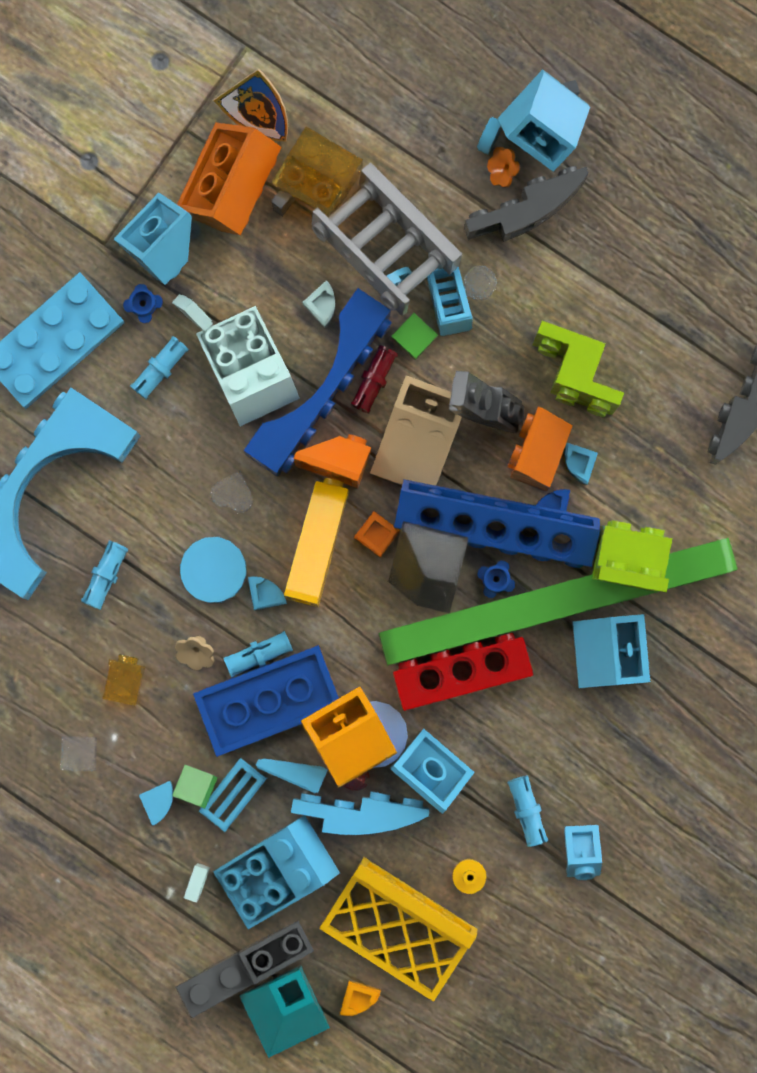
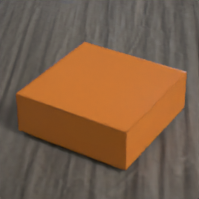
(377, 534)

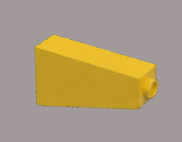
(316, 543)

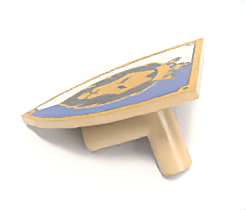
(257, 105)

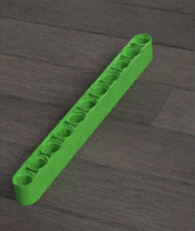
(545, 605)

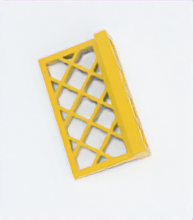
(415, 905)

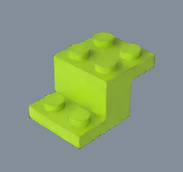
(577, 369)
(632, 556)

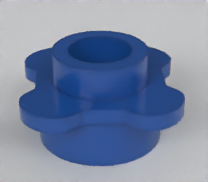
(140, 294)
(487, 574)

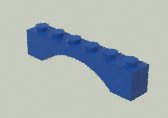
(279, 439)

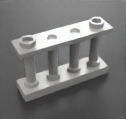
(395, 209)

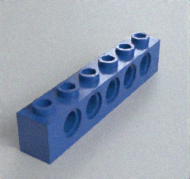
(514, 515)

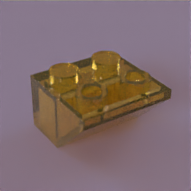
(318, 172)

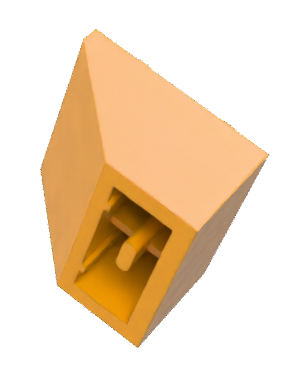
(349, 736)

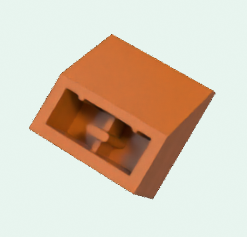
(541, 450)

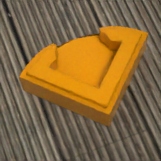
(358, 998)

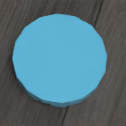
(213, 570)

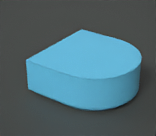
(489, 136)

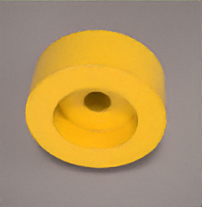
(465, 868)

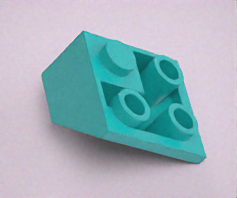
(284, 1011)

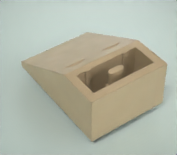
(417, 435)

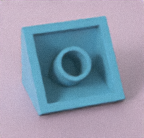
(432, 771)

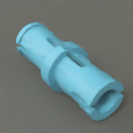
(159, 367)
(104, 575)
(258, 654)
(527, 811)

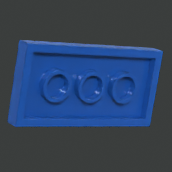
(265, 700)

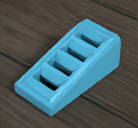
(455, 318)
(302, 775)

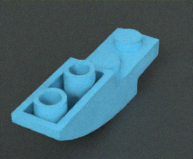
(375, 815)

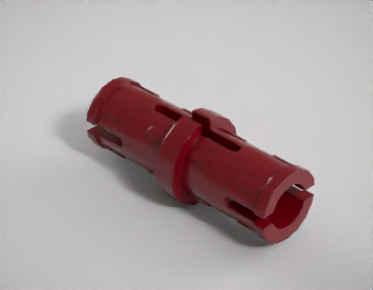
(374, 379)

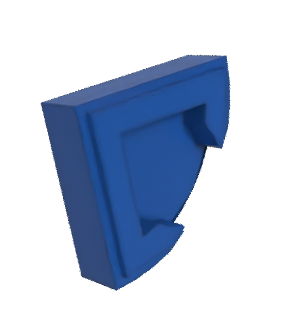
(555, 500)

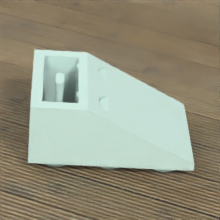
(248, 366)

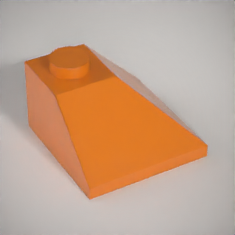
(336, 459)

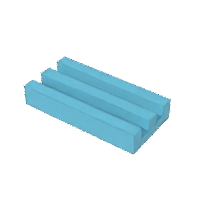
(250, 771)

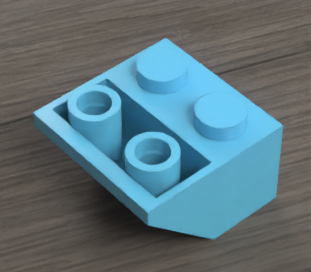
(545, 120)
(611, 651)

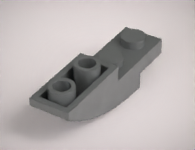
(540, 202)
(484, 403)
(737, 418)
(244, 968)

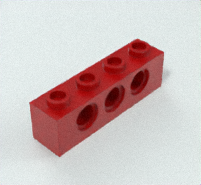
(515, 667)

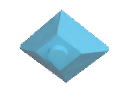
(158, 238)

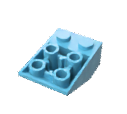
(276, 872)

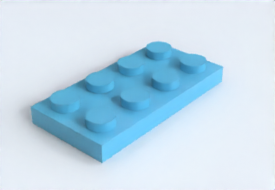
(55, 339)

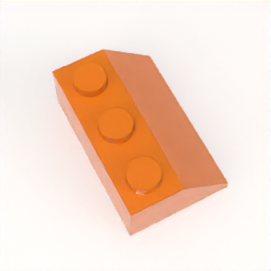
(229, 177)

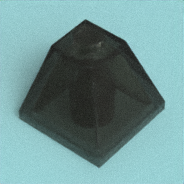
(428, 565)

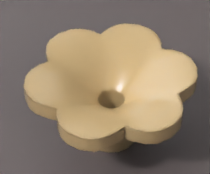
(194, 653)

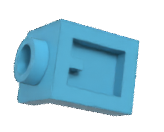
(583, 851)

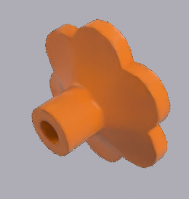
(503, 166)

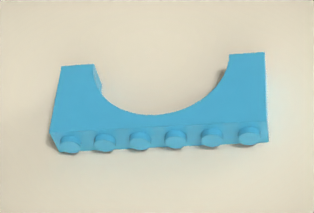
(72, 428)

